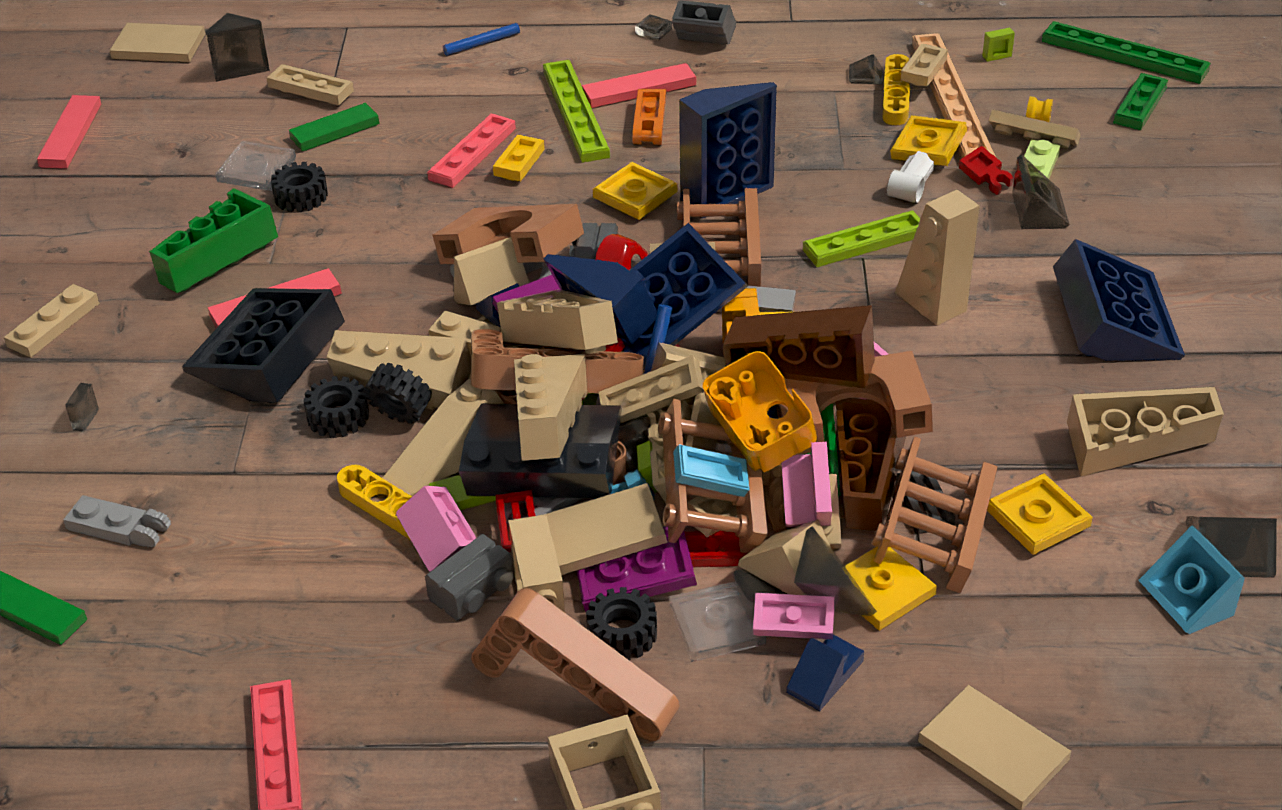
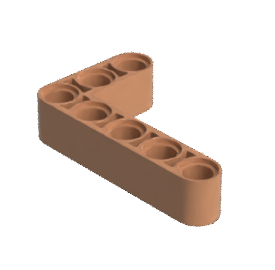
(494, 365)
(578, 659)

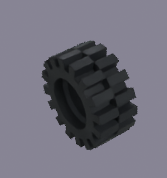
(299, 186)
(341, 393)
(397, 393)
(625, 607)

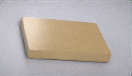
(157, 42)
(605, 528)
(994, 747)

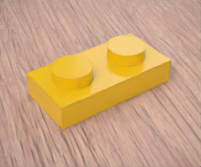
(518, 158)

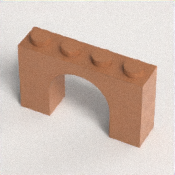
(533, 230)
(892, 383)

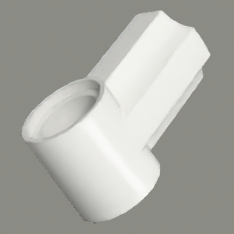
(910, 180)

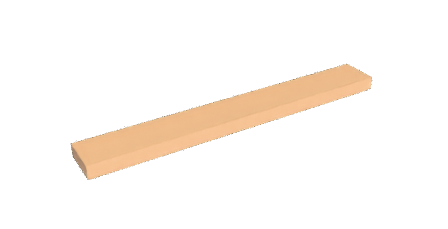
(953, 99)

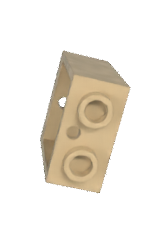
(536, 559)
(612, 740)

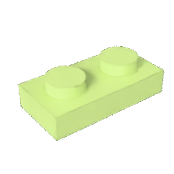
(1043, 155)

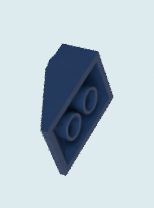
(609, 281)

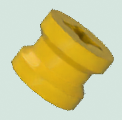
(1039, 109)

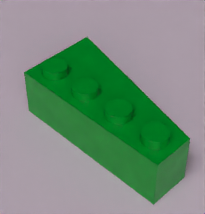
(213, 241)

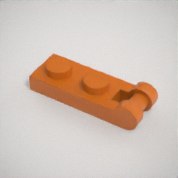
(649, 116)

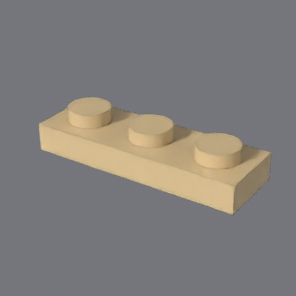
(310, 84)
(1034, 129)
(51, 320)
(655, 389)

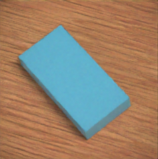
(711, 470)

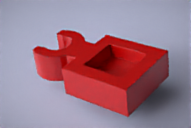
(984, 166)

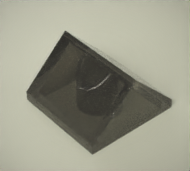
(237, 47)
(1037, 198)
(1244, 542)
(824, 574)

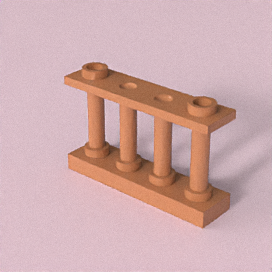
(746, 228)
(971, 511)
(751, 515)

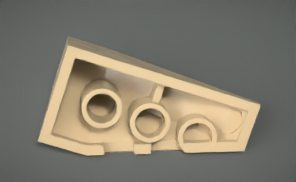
(439, 444)

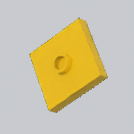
(929, 135)
(635, 190)
(1039, 513)
(890, 586)

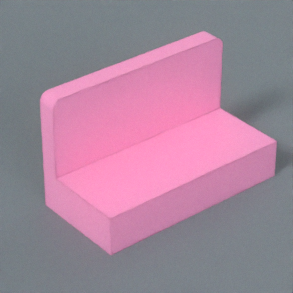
(807, 487)
(435, 525)
(793, 616)

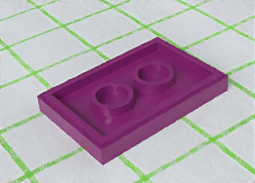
(649, 571)

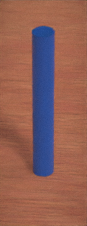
(481, 39)
(659, 334)

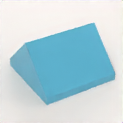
(1194, 582)

